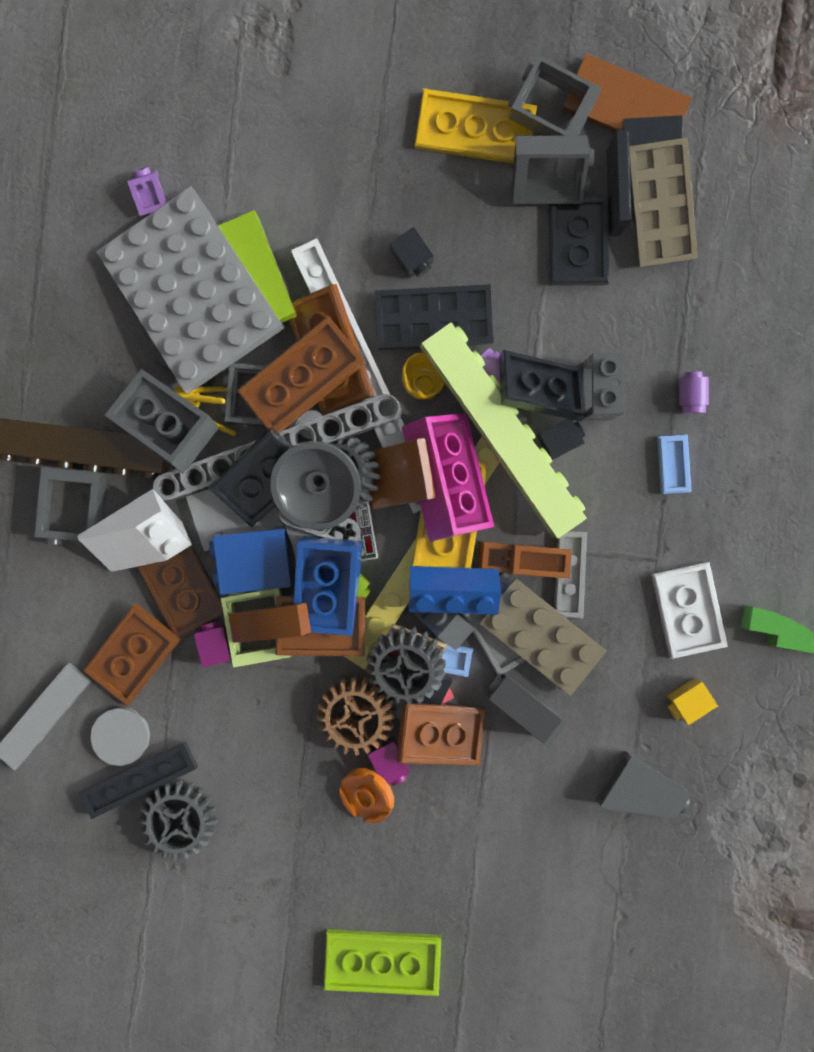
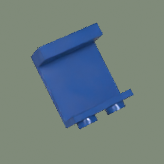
(251, 560)

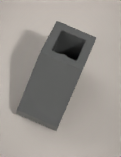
(447, 626)

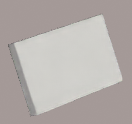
(689, 610)

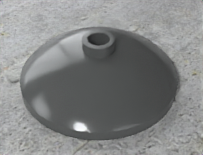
(310, 502)

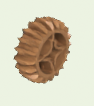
(361, 738)

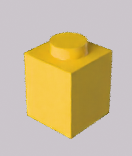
(690, 701)

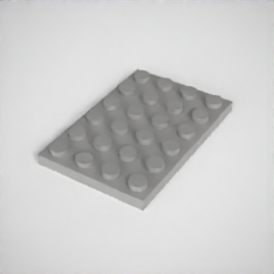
(190, 290)

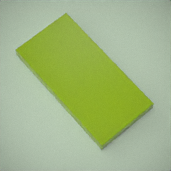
(254, 251)
(382, 962)

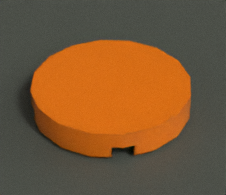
(366, 795)

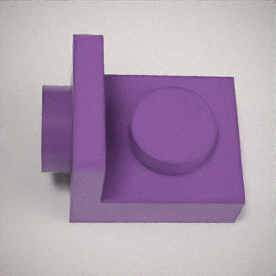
(146, 190)

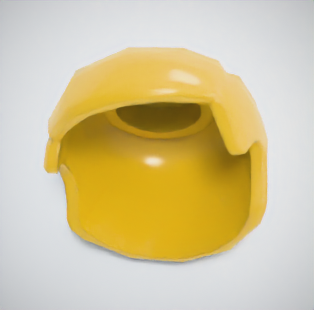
(421, 378)

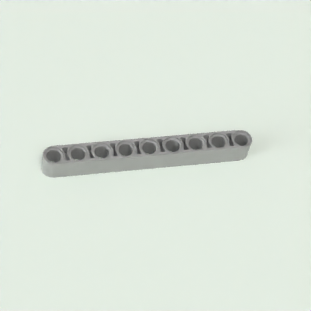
(344, 417)

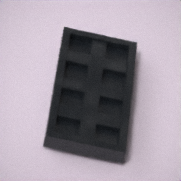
(415, 314)

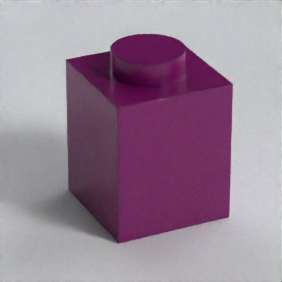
(212, 644)
(385, 762)

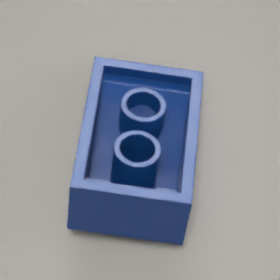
(328, 582)

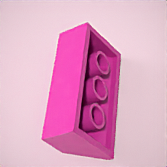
(458, 484)

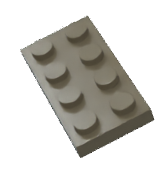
(662, 202)
(543, 637)

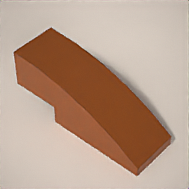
(525, 559)
(270, 623)

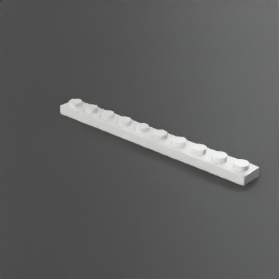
(318, 275)

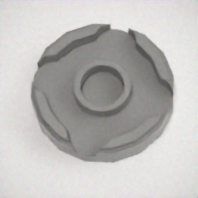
(120, 736)

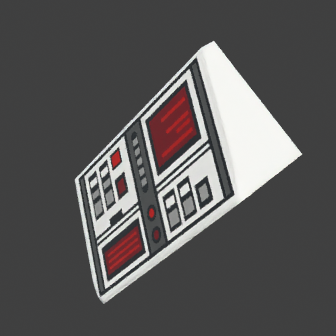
(367, 535)

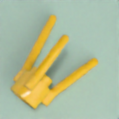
(195, 398)

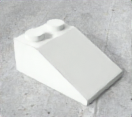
(137, 534)

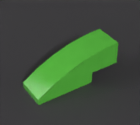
(781, 630)

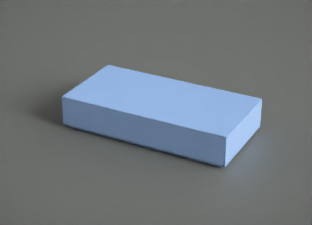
(674, 464)

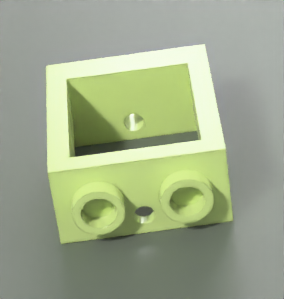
(254, 656)

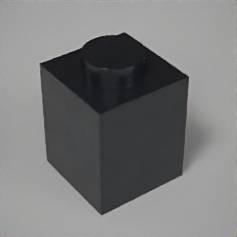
(412, 253)
(562, 438)

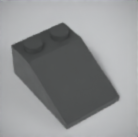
(162, 421)

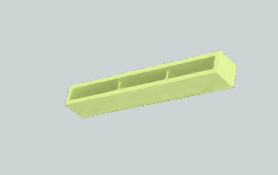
(503, 431)

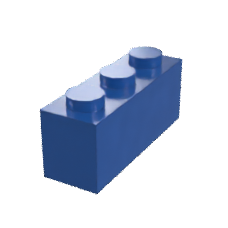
(454, 590)

